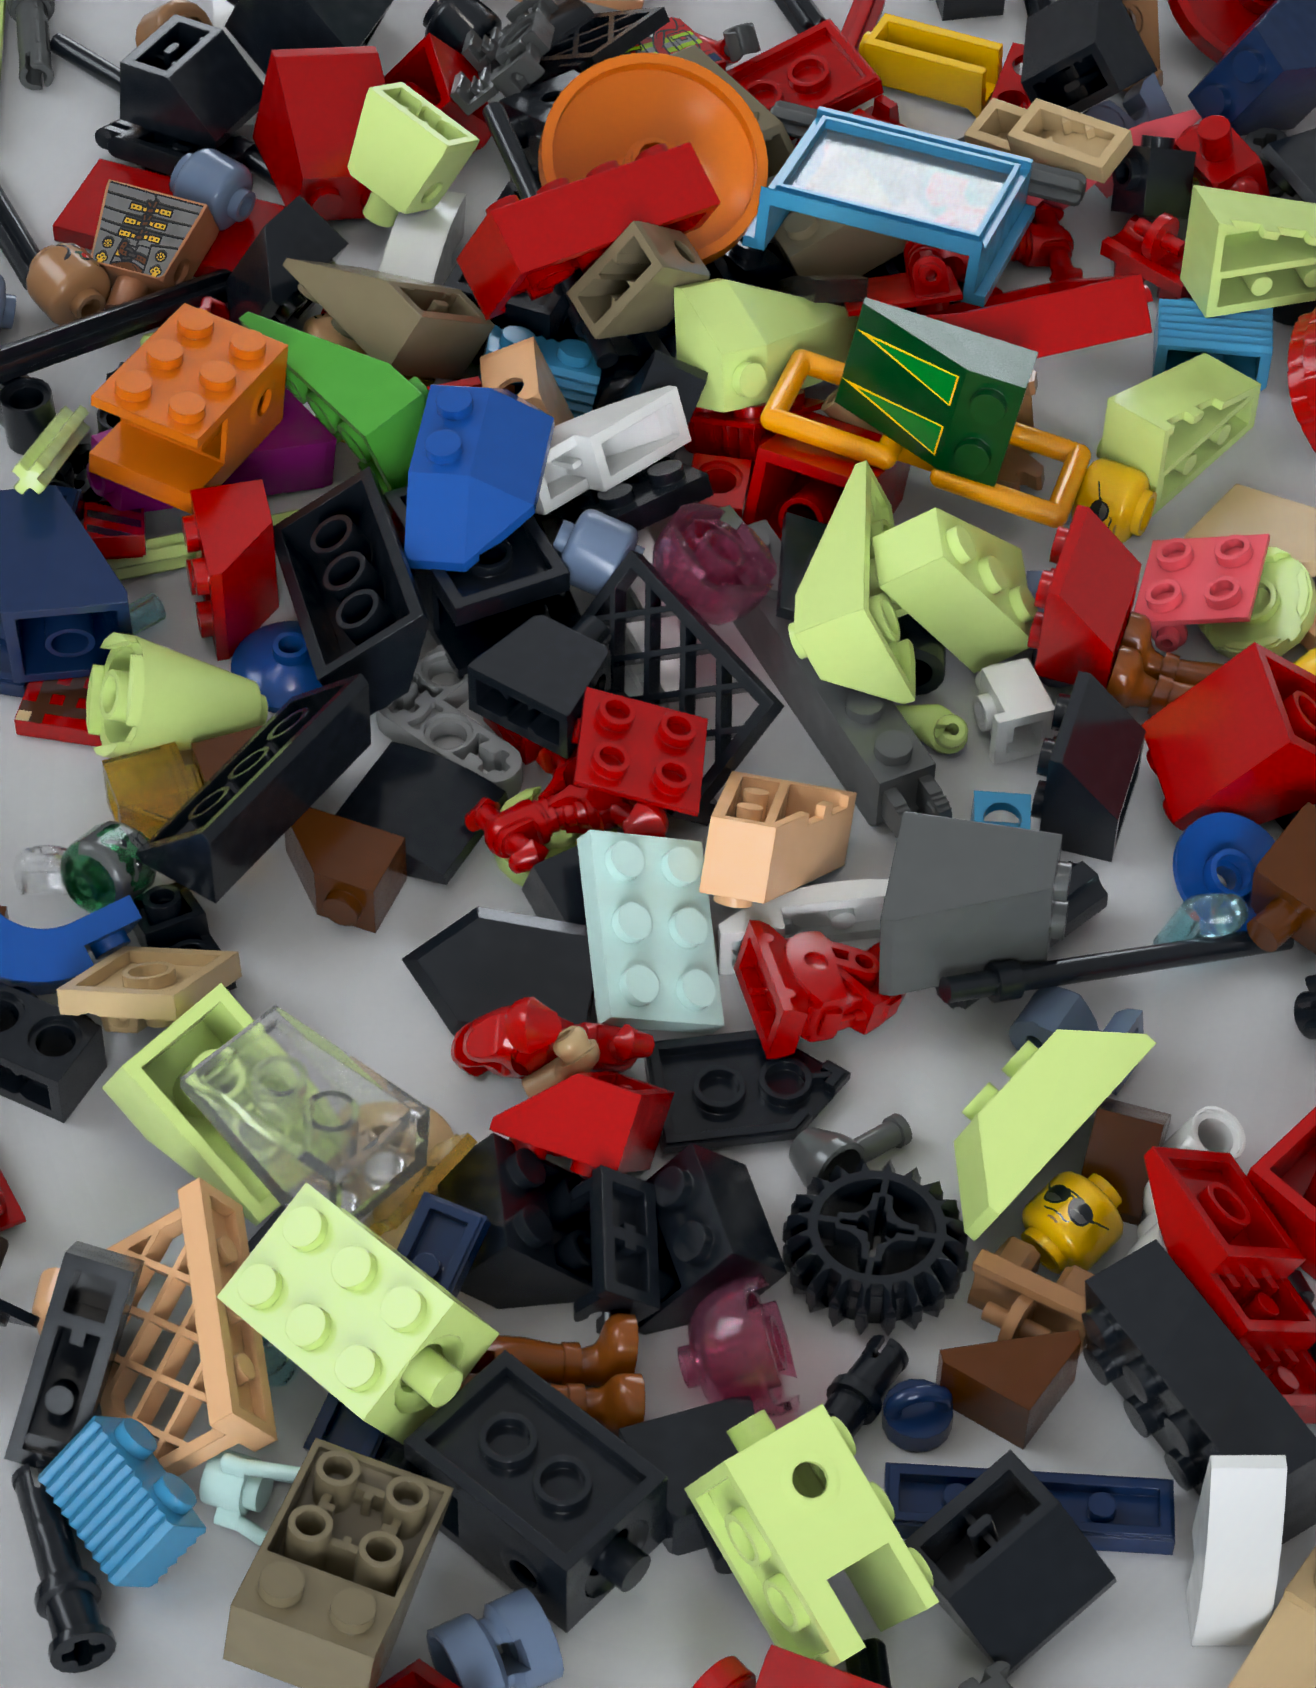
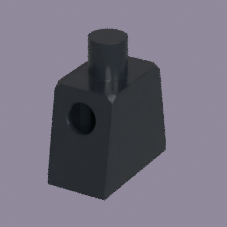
(539, 679)
(685, 1449)

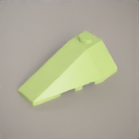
(748, 336)
(840, 610)

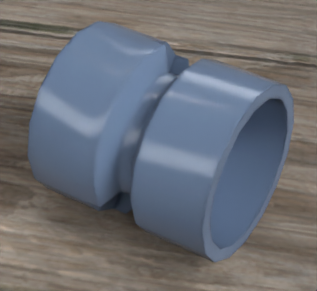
(468, 1653)

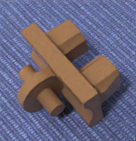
(1024, 1301)

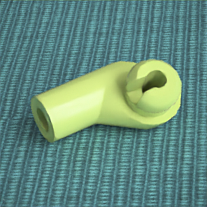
(936, 726)

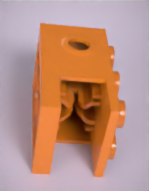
(189, 406)

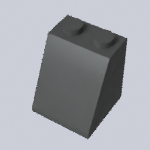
(968, 899)

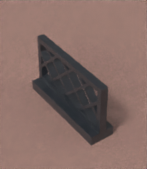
(729, 752)

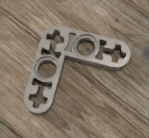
(438, 716)

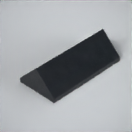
(263, 789)

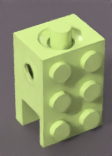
(357, 1315)
(796, 1515)

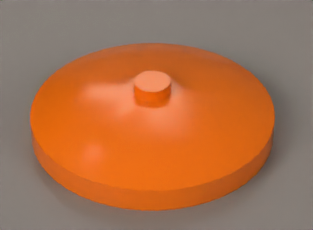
(653, 100)

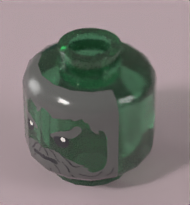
(104, 866)

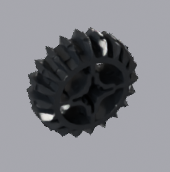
(913, 1264)

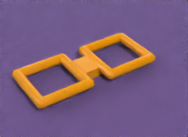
(885, 454)

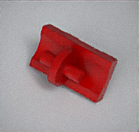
(1150, 251)

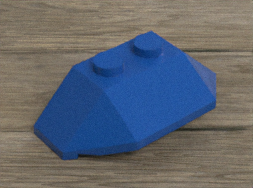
(472, 474)

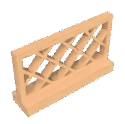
(232, 1353)

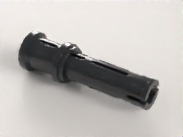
(66, 1590)

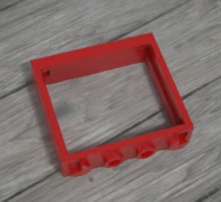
(1059, 314)

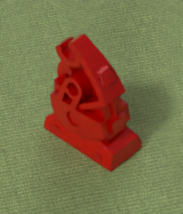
(808, 987)

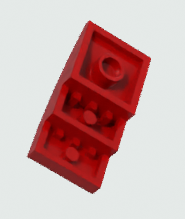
(1238, 1263)

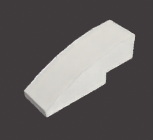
(425, 240)
(611, 445)
(1236, 1549)

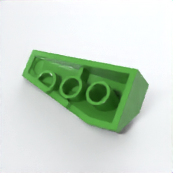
(353, 398)

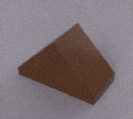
(1118, 1147)
(1010, 1382)

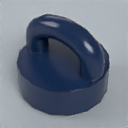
(917, 1415)

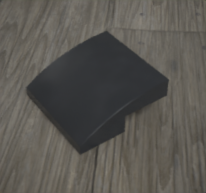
(426, 803)

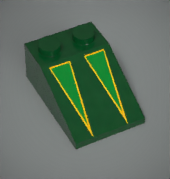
(936, 388)

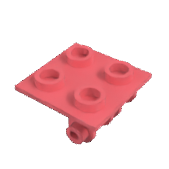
(1200, 584)

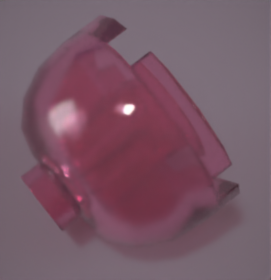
(712, 564)
(739, 1348)

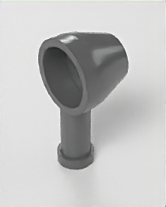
(819, 1150)

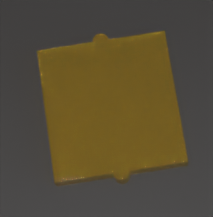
(405, 1199)

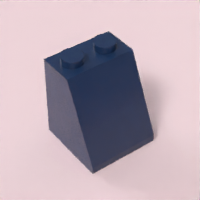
(1266, 72)
(54, 589)

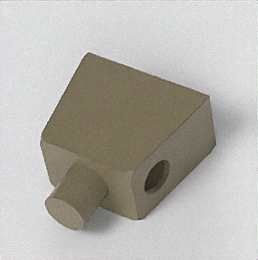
(635, 281)

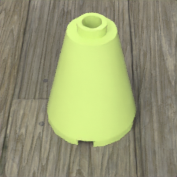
(164, 697)

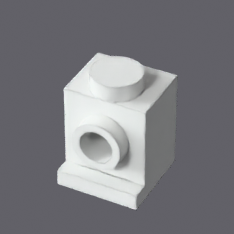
(1013, 710)

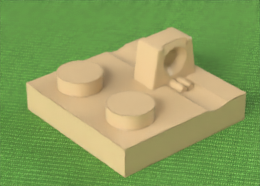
(147, 985)

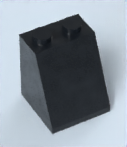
(302, 24)

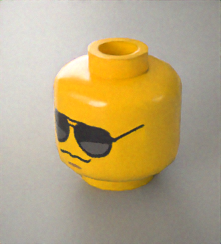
(1117, 497)
(1073, 1221)

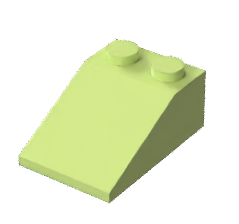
(152, 1100)

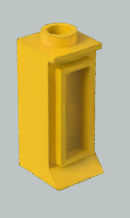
(933, 61)

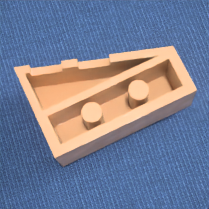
(773, 838)

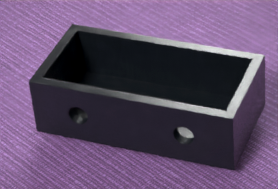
(1191, 1378)

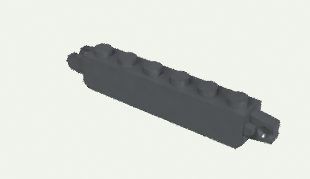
(854, 731)

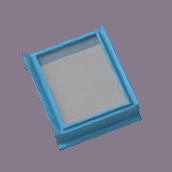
(904, 188)

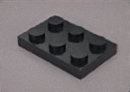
(644, 496)

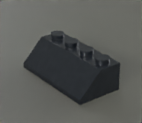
(353, 589)

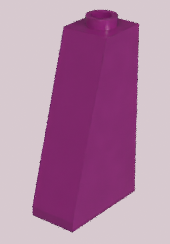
(290, 459)

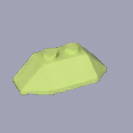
(1035, 1114)

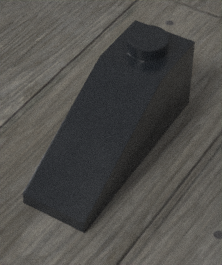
(74, 1351)

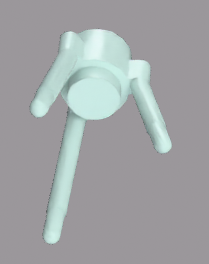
(241, 1484)

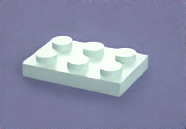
(649, 932)

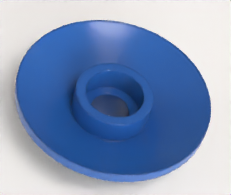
(277, 662)
(1222, 846)

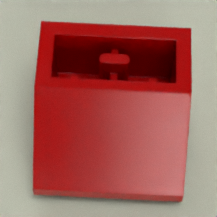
(232, 562)
(1083, 601)
(592, 1121)

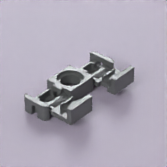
(515, 47)

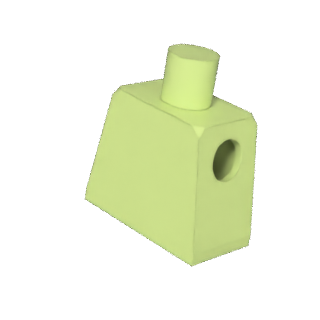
(406, 152)

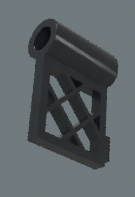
(590, 37)

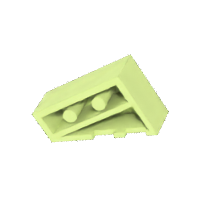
(1248, 251)
(1179, 422)
(958, 585)

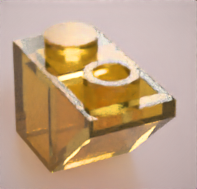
(149, 786)

